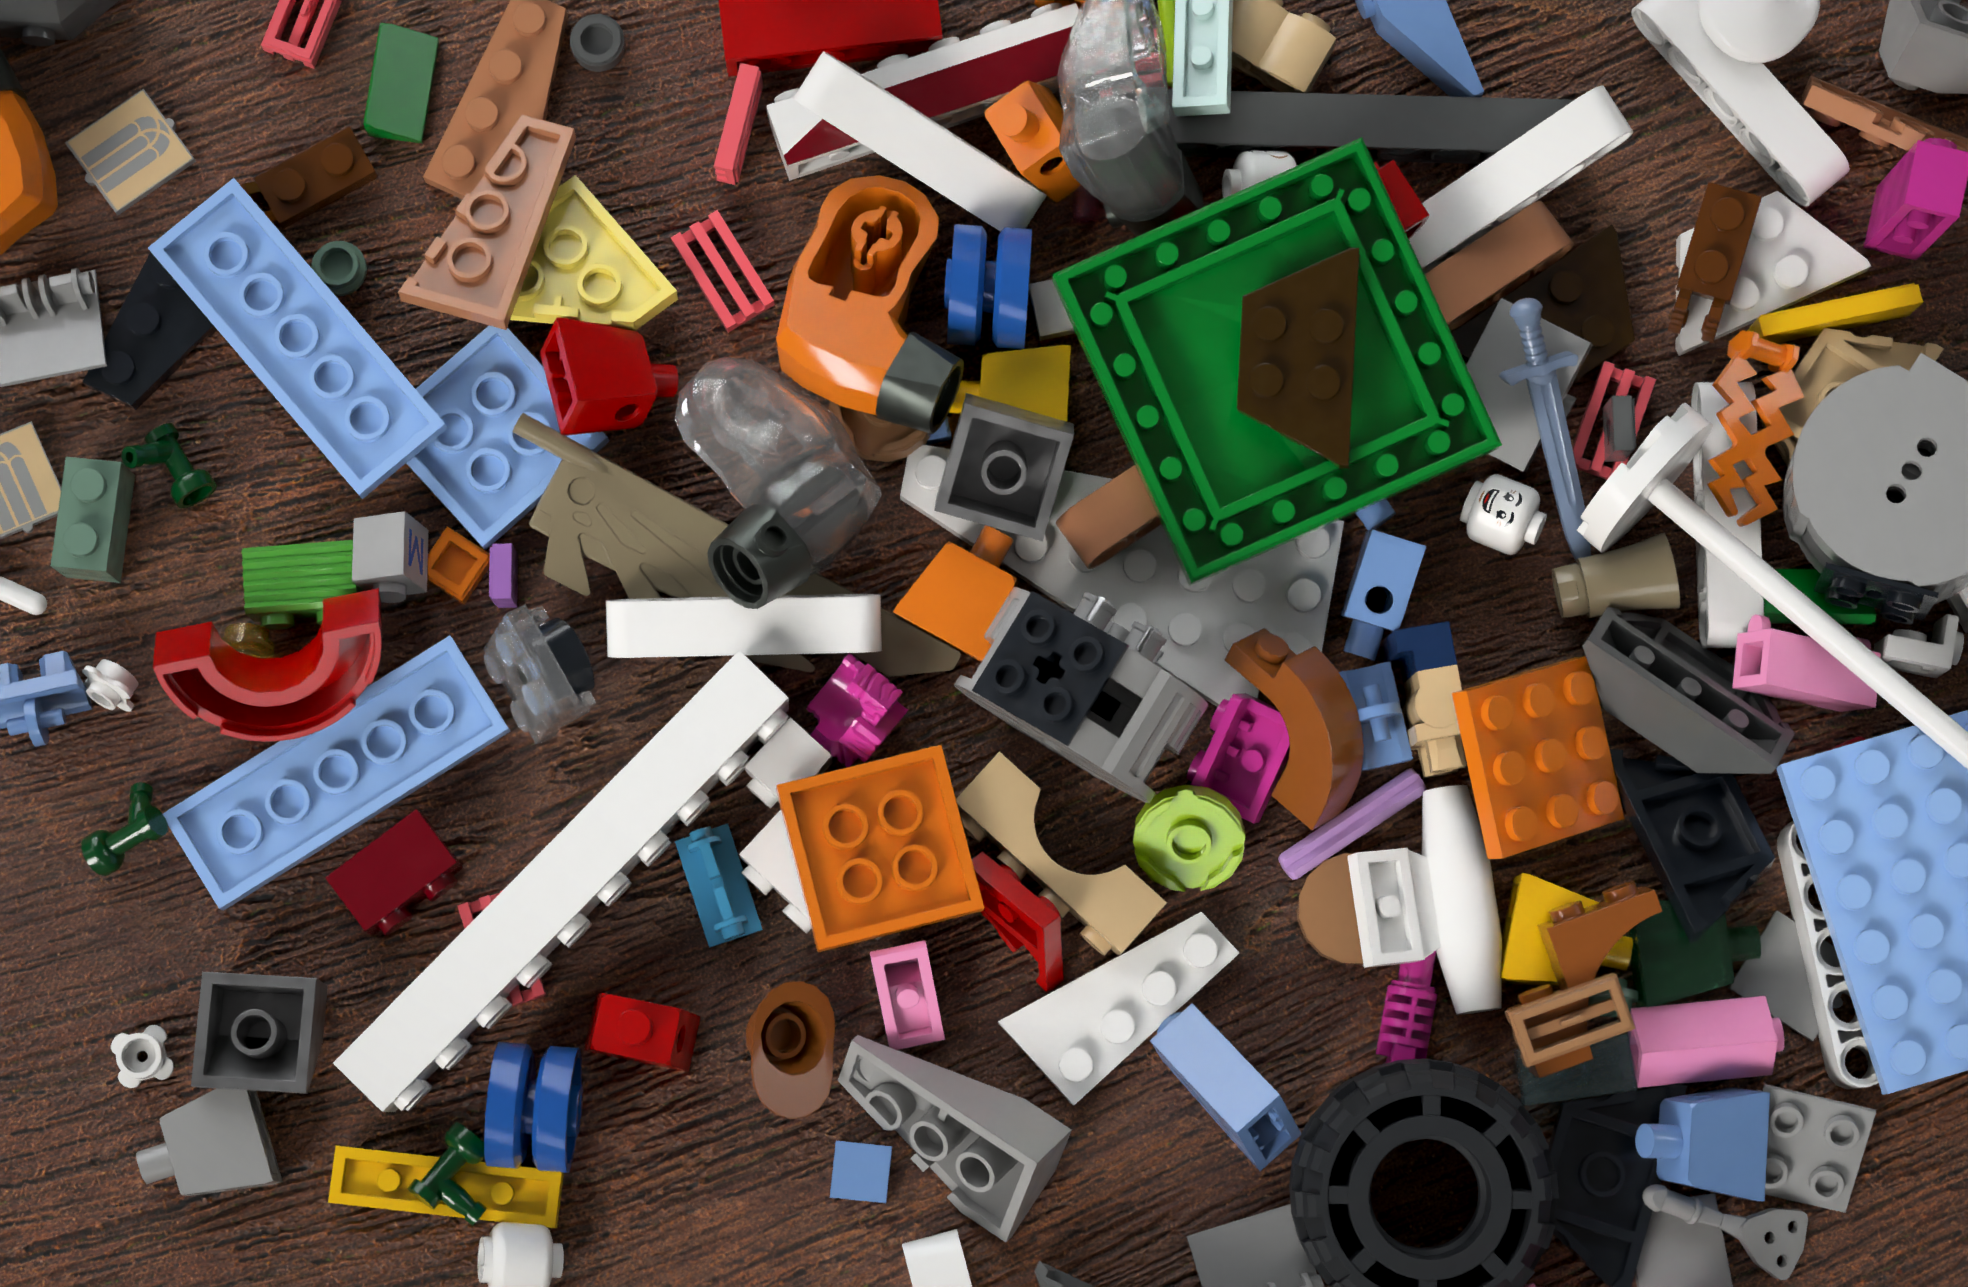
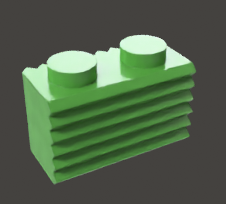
(294, 580)

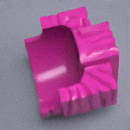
(855, 711)

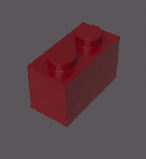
(395, 874)

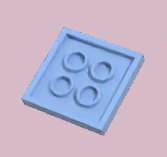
(478, 463)

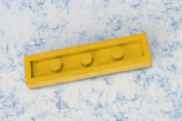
(383, 1180)

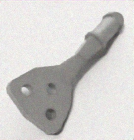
(1748, 1229)

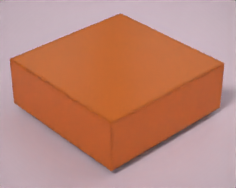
(456, 565)

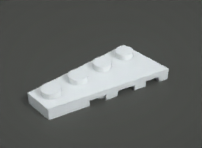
(1107, 1013)

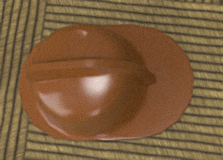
(792, 1049)

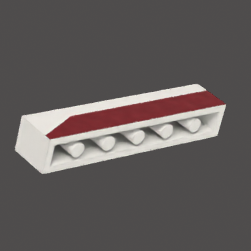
(946, 84)

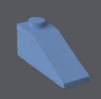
(1428, 39)

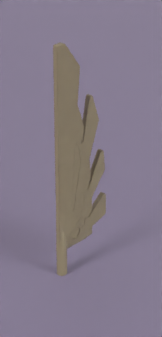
(663, 547)

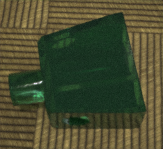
(1672, 968)

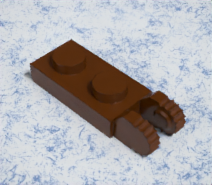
(312, 178)
(1715, 255)

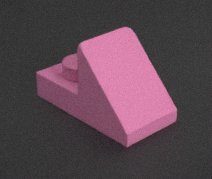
(907, 995)

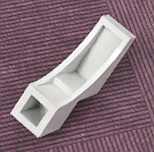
(769, 857)

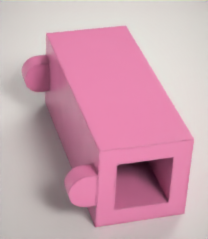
(1796, 669)
(1704, 1041)

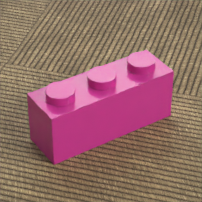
(1918, 199)

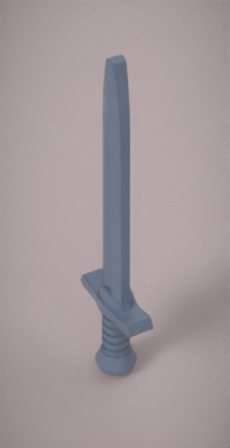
(1550, 418)

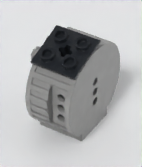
(1885, 490)
(1085, 687)

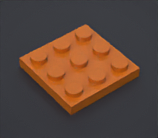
(1538, 757)
(879, 848)

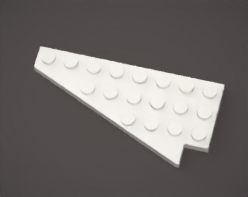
(1278, 590)

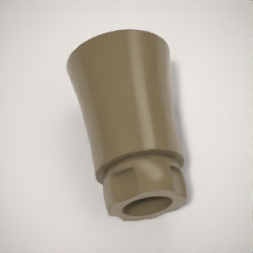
(1622, 579)

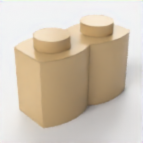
(1279, 46)

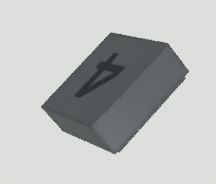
(1619, 428)

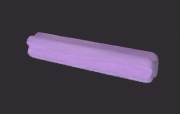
(1352, 824)

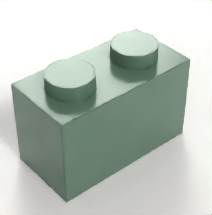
(93, 519)

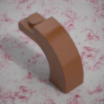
(1319, 721)

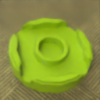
(1189, 838)

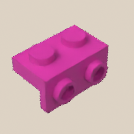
(1243, 754)

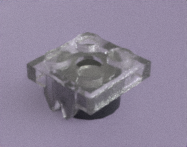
(540, 670)

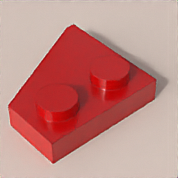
(1021, 918)

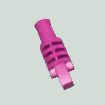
(1408, 1012)

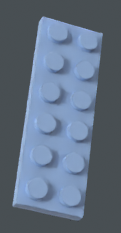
(298, 338)
(334, 780)

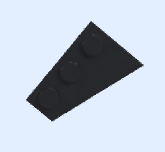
(148, 337)

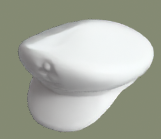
(1757, 28)

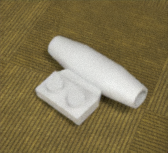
(1435, 902)

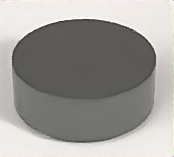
(597, 42)

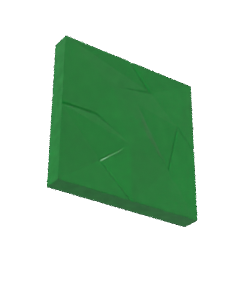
(1166, 352)

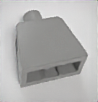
(213, 1145)

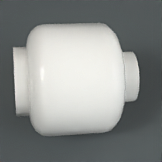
(519, 1256)

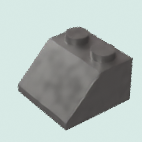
(258, 1032)

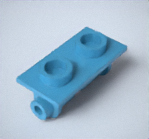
(718, 884)

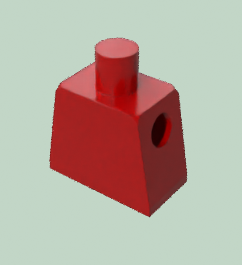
(601, 377)
(642, 1031)

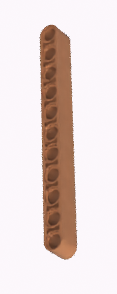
(1463, 289)

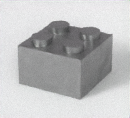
(1004, 467)

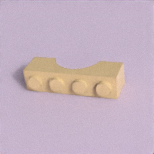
(1108, 904)

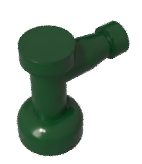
(161, 446)
(106, 851)
(438, 1182)

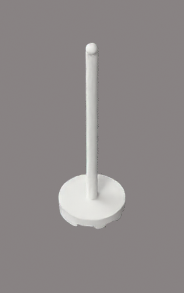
(1649, 482)

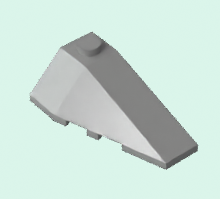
(1926, 45)
(975, 1137)

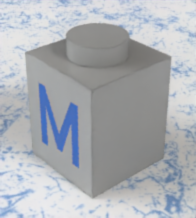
(390, 555)

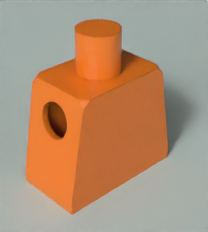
(1030, 129)
(961, 593)

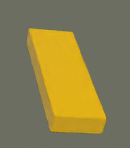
(1838, 314)

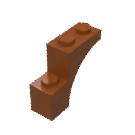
(1576, 947)

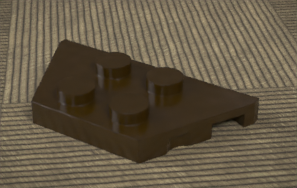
(1579, 294)
(1302, 354)

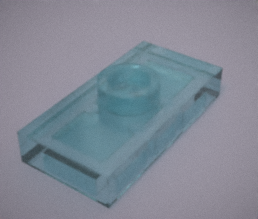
(1607, 1073)

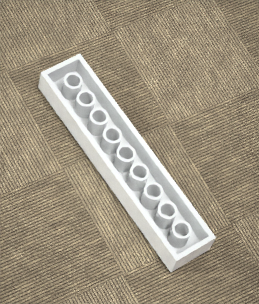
(563, 884)

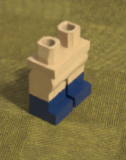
(1429, 680)

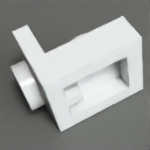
(1912, 653)

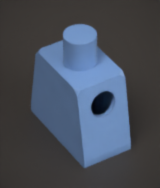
(1392, 567)
(1711, 1141)

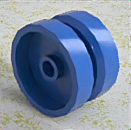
(988, 286)
(527, 1106)

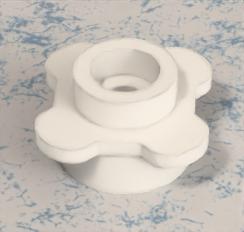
(110, 685)
(127, 1050)

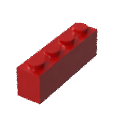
(796, 32)

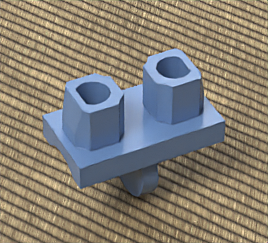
(41, 701)
(1380, 715)

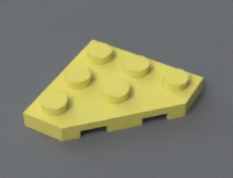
(590, 268)

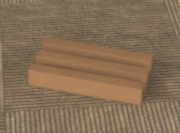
(1523, 1035)

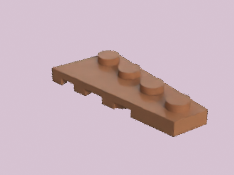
(508, 82)
(1874, 120)
(491, 241)

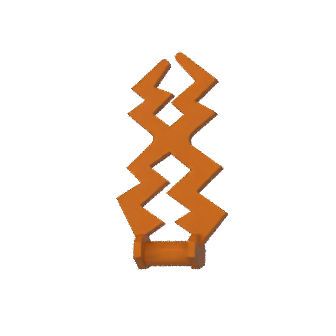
(1744, 444)

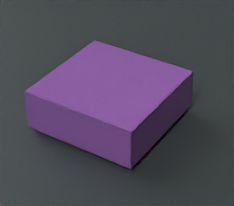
(503, 575)

